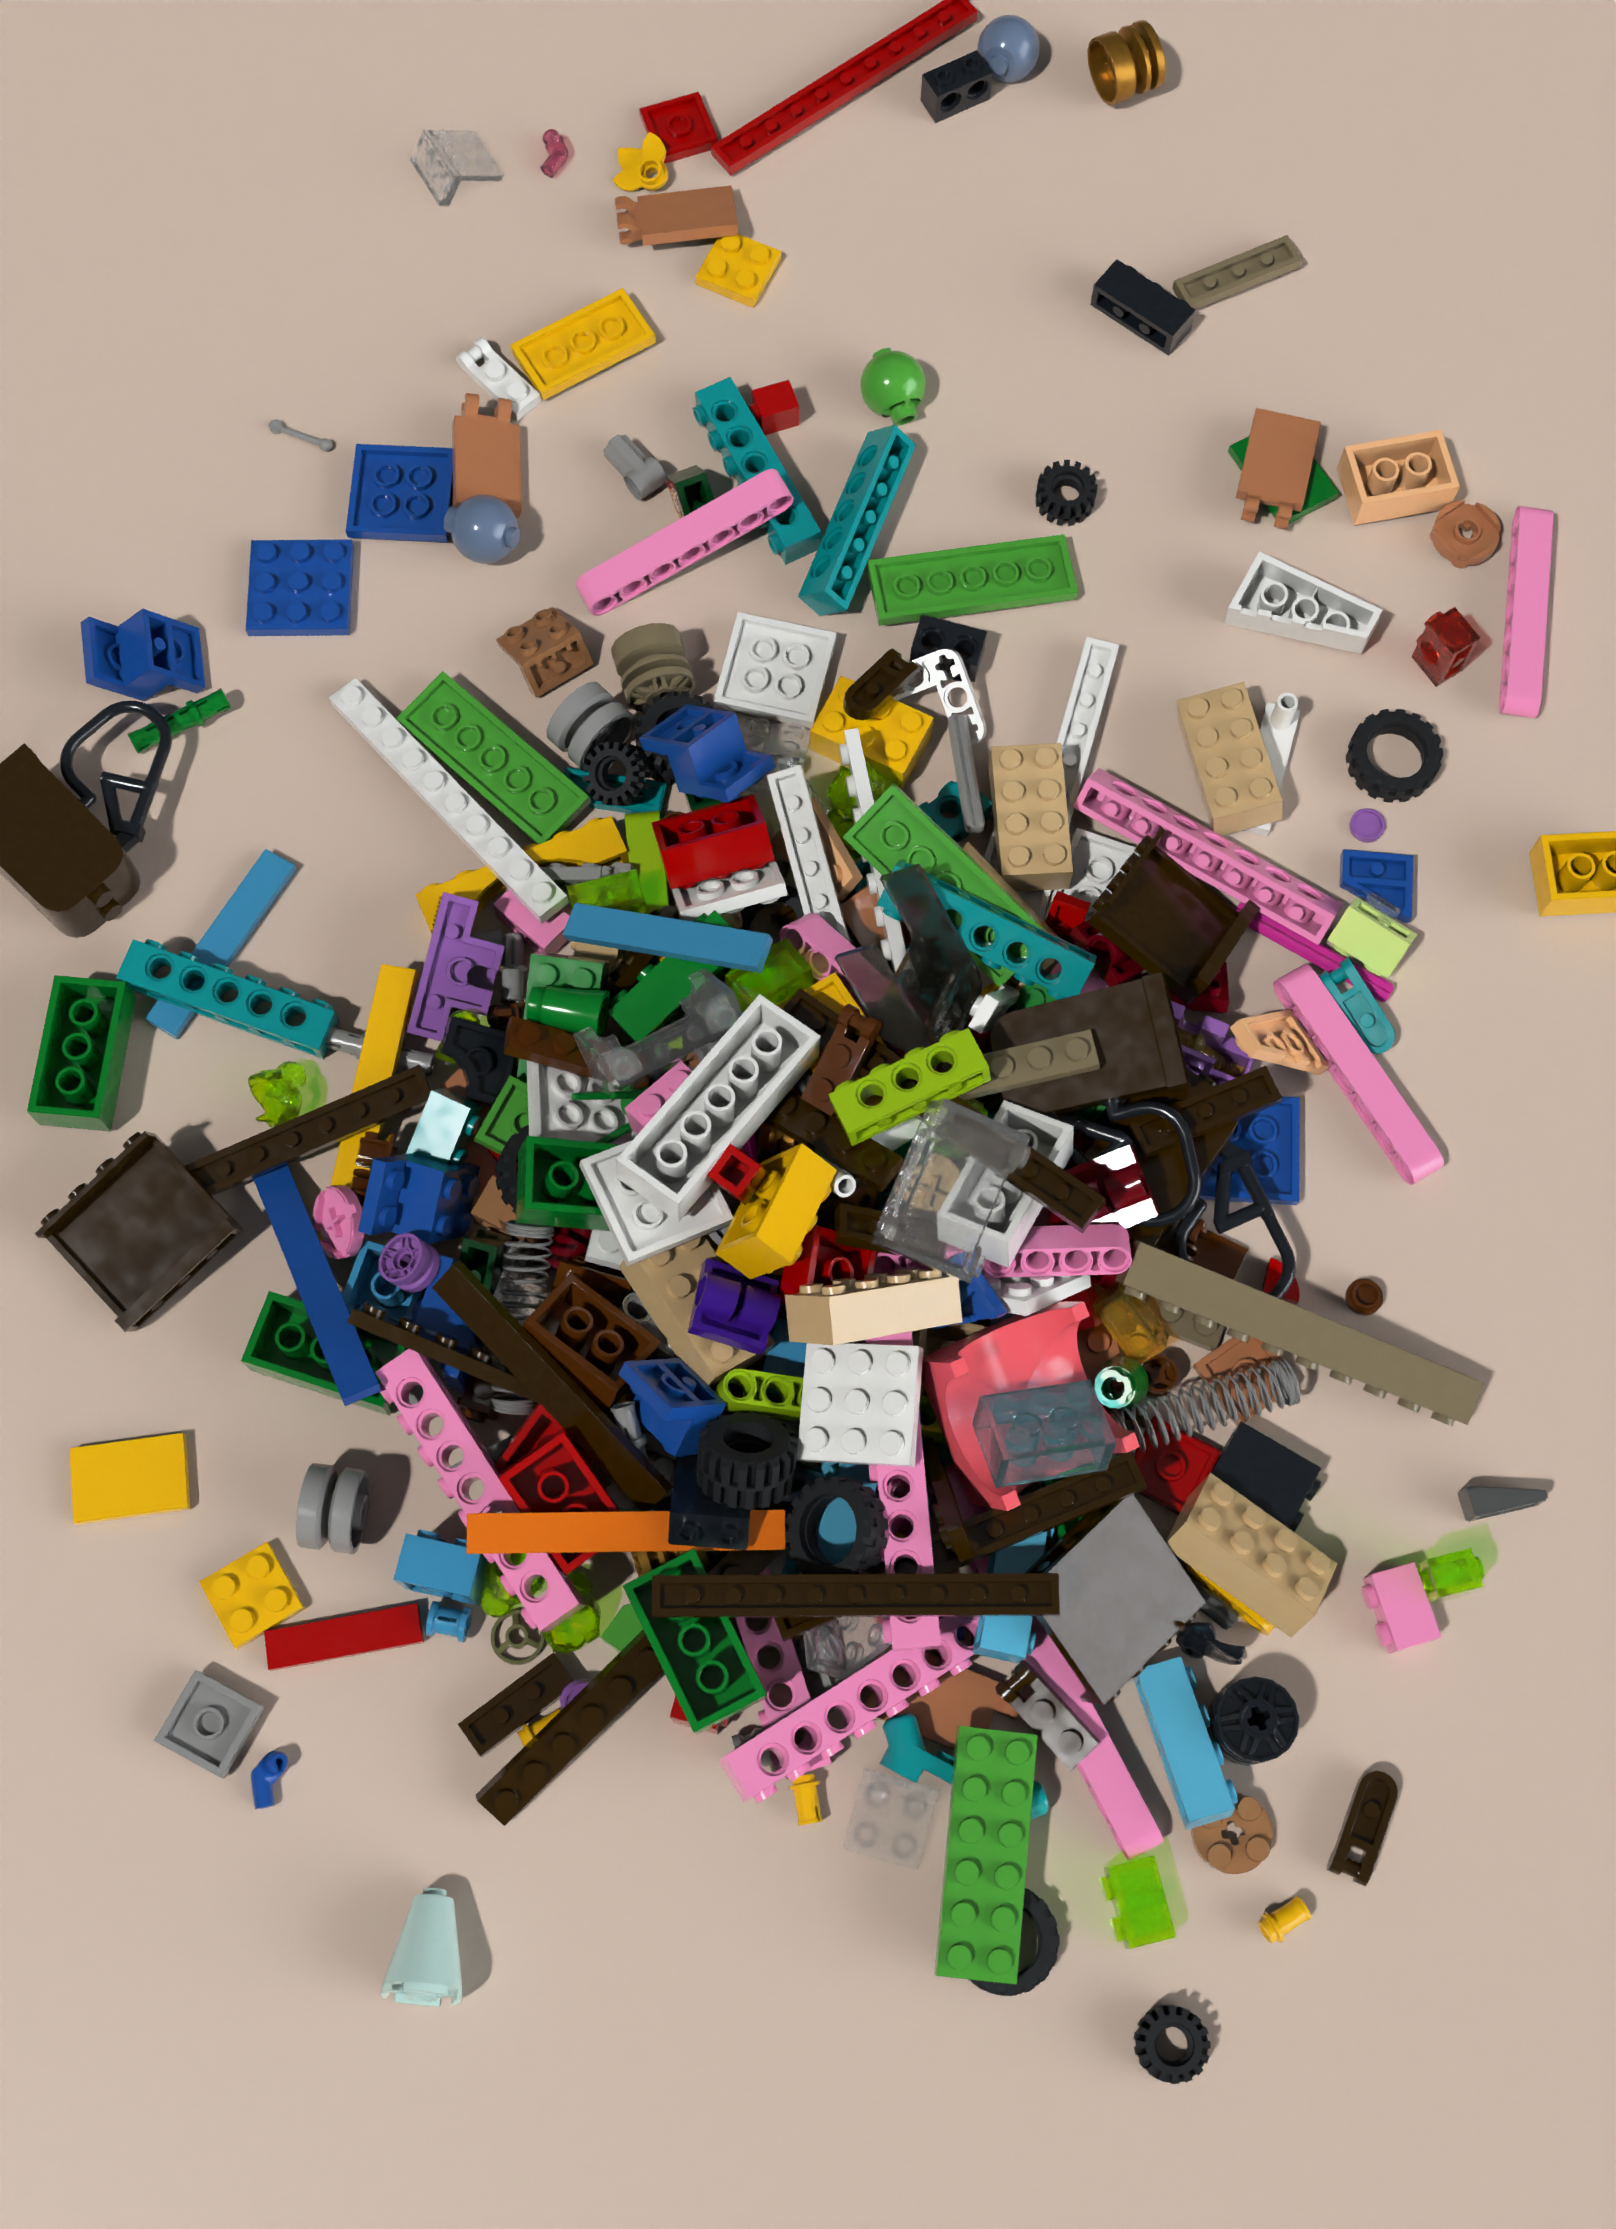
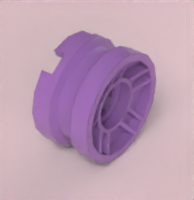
(409, 1263)

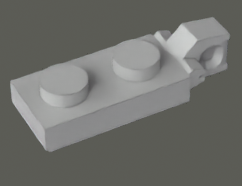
(567, 876)

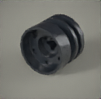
(1248, 1743)

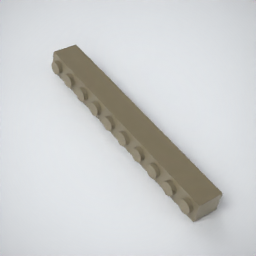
(1300, 1332)

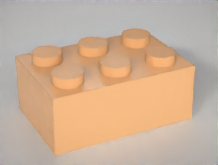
(1397, 477)

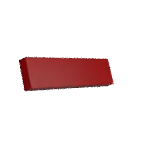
(343, 1637)

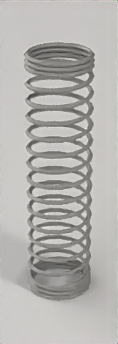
(1279, 1372)
(514, 1403)

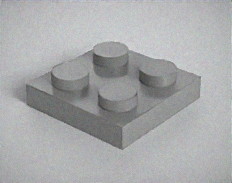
(209, 1724)

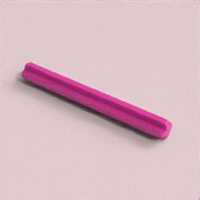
(1316, 954)

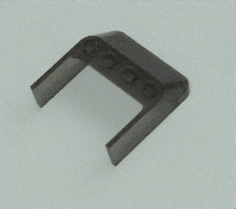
(934, 980)

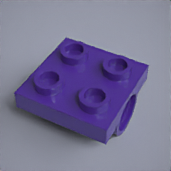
(733, 1307)

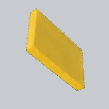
(129, 1478)

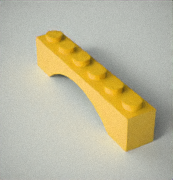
(594, 843)

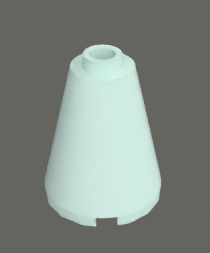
(426, 1954)

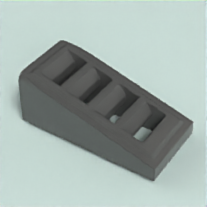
(1493, 1501)

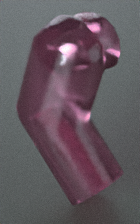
(556, 150)

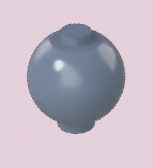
(1009, 48)
(483, 528)

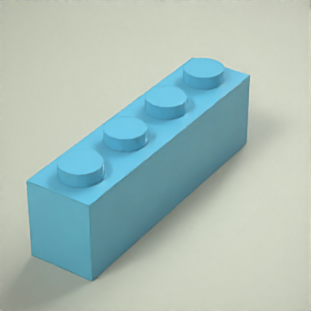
(837, 1521)
(1010, 1636)
(1184, 1743)

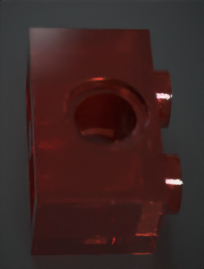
(1445, 646)

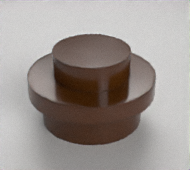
(1364, 1297)

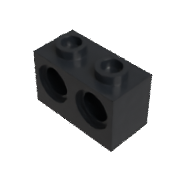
(956, 86)
(949, 636)

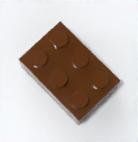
(590, 1339)

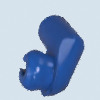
(265, 1775)

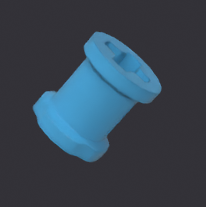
(448, 1621)

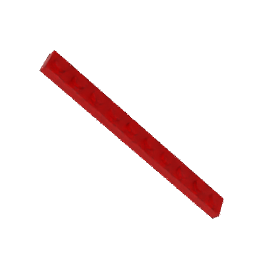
(842, 84)

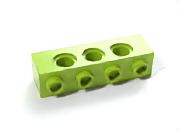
(900, 1104)

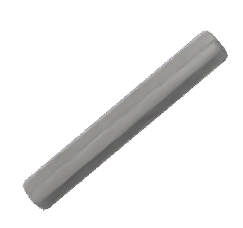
(966, 774)

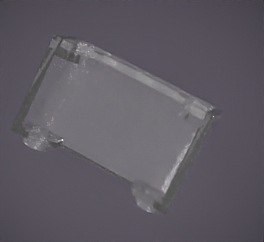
(708, 1016)
(949, 1189)

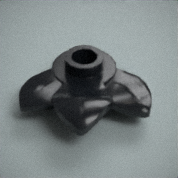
(1199, 1641)

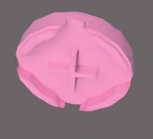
(338, 1220)

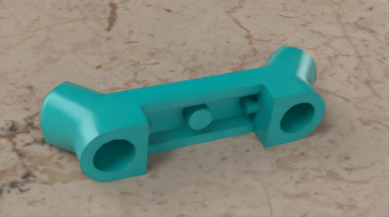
(909, 1757)

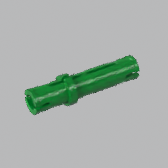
(186, 717)

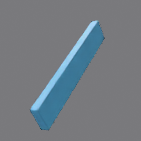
(230, 931)
(668, 937)

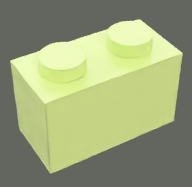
(1371, 938)

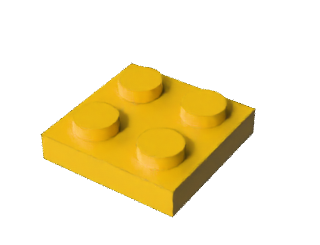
(738, 268)
(252, 1595)

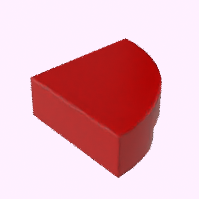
(1272, 1275)

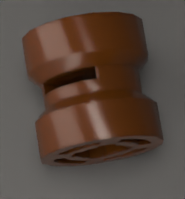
(1163, 1371)

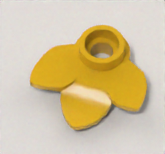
(640, 163)

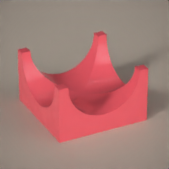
(1002, 1359)

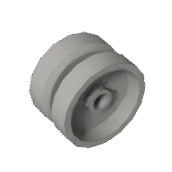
(588, 720)
(333, 1508)

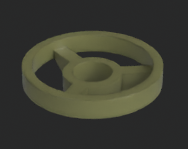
(507, 1644)

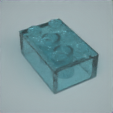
(1043, 1433)

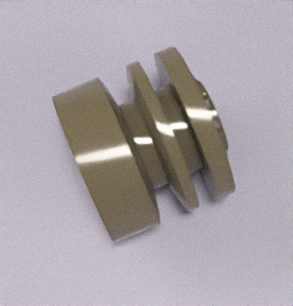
(651, 664)

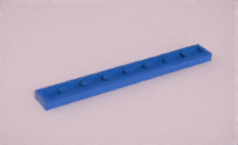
(317, 1286)

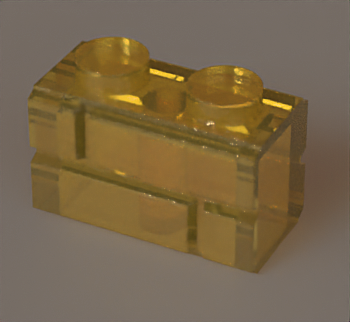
(1130, 1323)

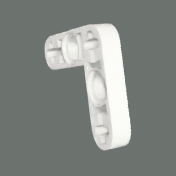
(935, 677)

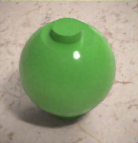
(893, 385)

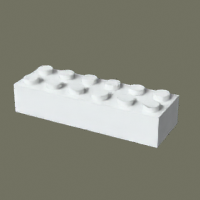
(718, 1106)

